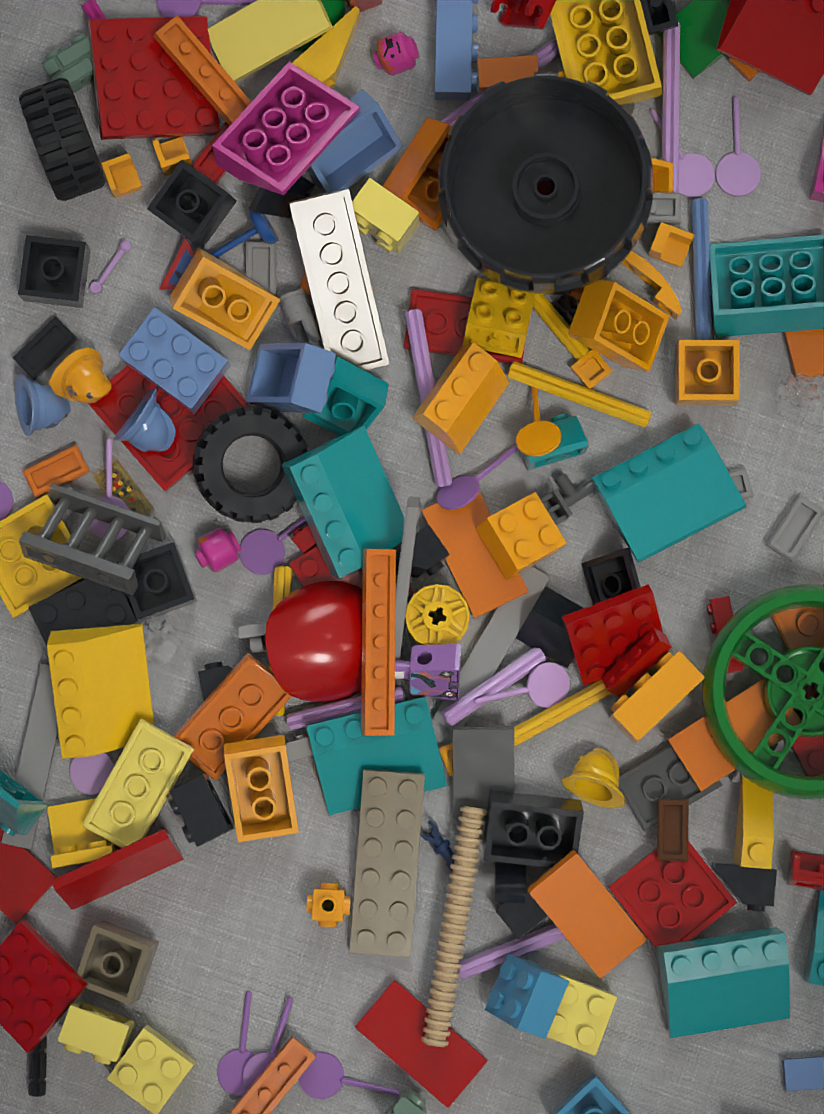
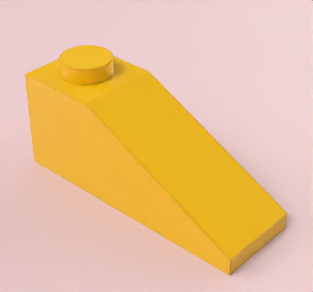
(327, 54)
(754, 826)

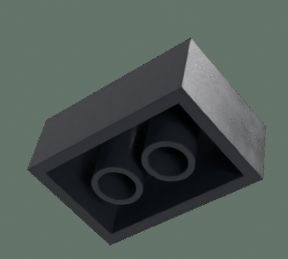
(83, 607)
(531, 828)

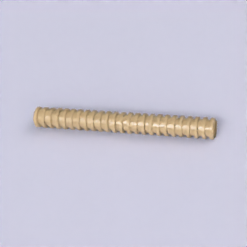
(454, 927)

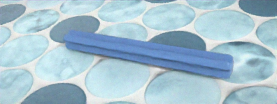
(701, 269)

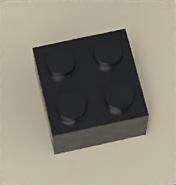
(192, 204)
(54, 271)
(161, 583)
(200, 810)

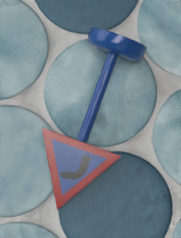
(185, 254)

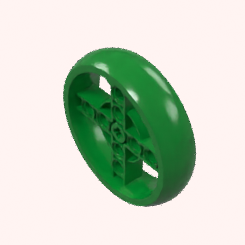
(803, 661)

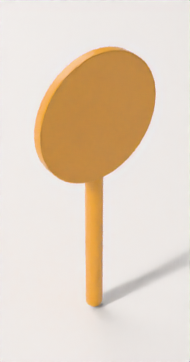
(539, 436)

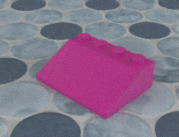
(283, 130)

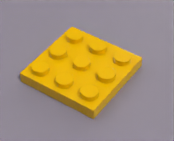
(22, 579)

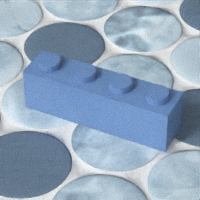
(455, 49)

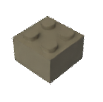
(117, 962)

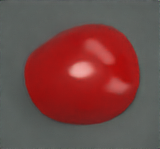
(317, 641)

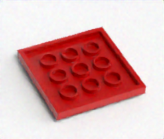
(141, 86)
(173, 464)

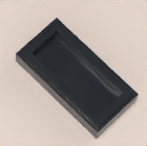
(45, 348)
(510, 882)

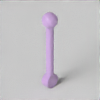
(96, 287)

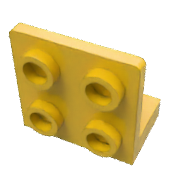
(498, 318)
(70, 839)

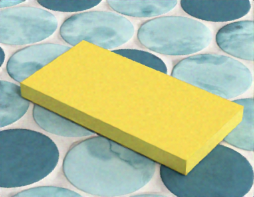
(266, 33)
(138, 785)

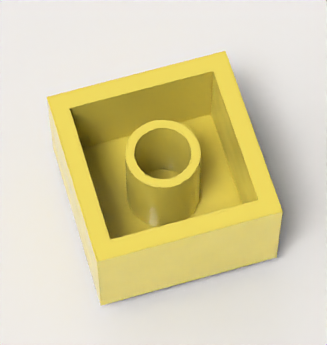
(384, 217)
(582, 1016)
(96, 1032)
(151, 1070)

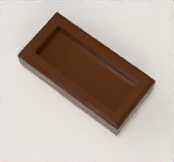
(672, 830)

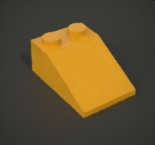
(223, 299)

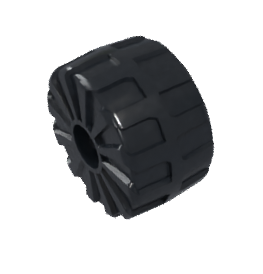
(536, 134)

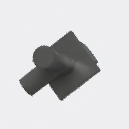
(561, 504)

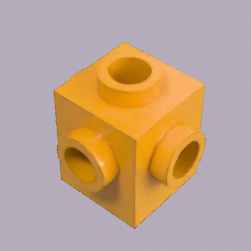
(337, 896)

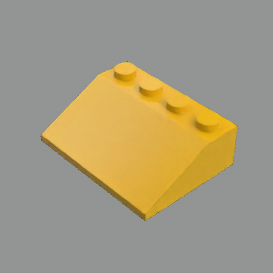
(607, 46)
(99, 687)

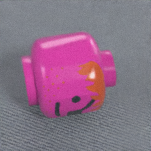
(396, 53)
(217, 549)

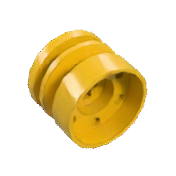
(429, 600)

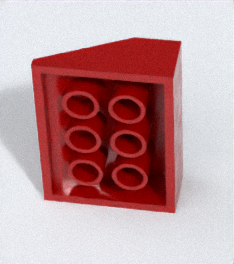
(777, 39)

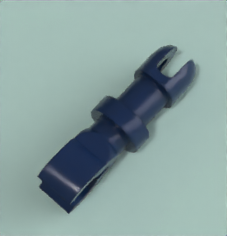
(441, 845)

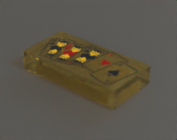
(125, 489)

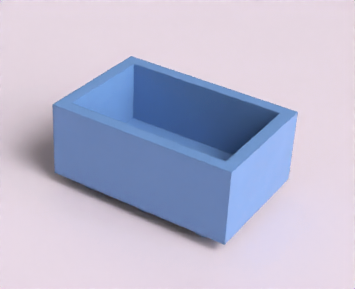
(357, 148)
(174, 360)
(291, 377)

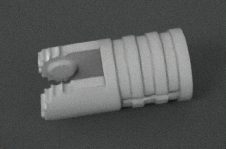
(300, 316)

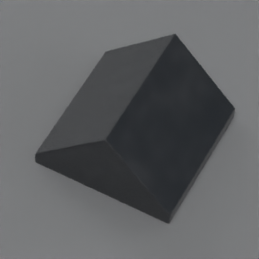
(610, 575)
(546, 628)

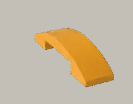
(665, 297)

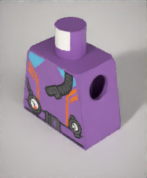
(432, 670)

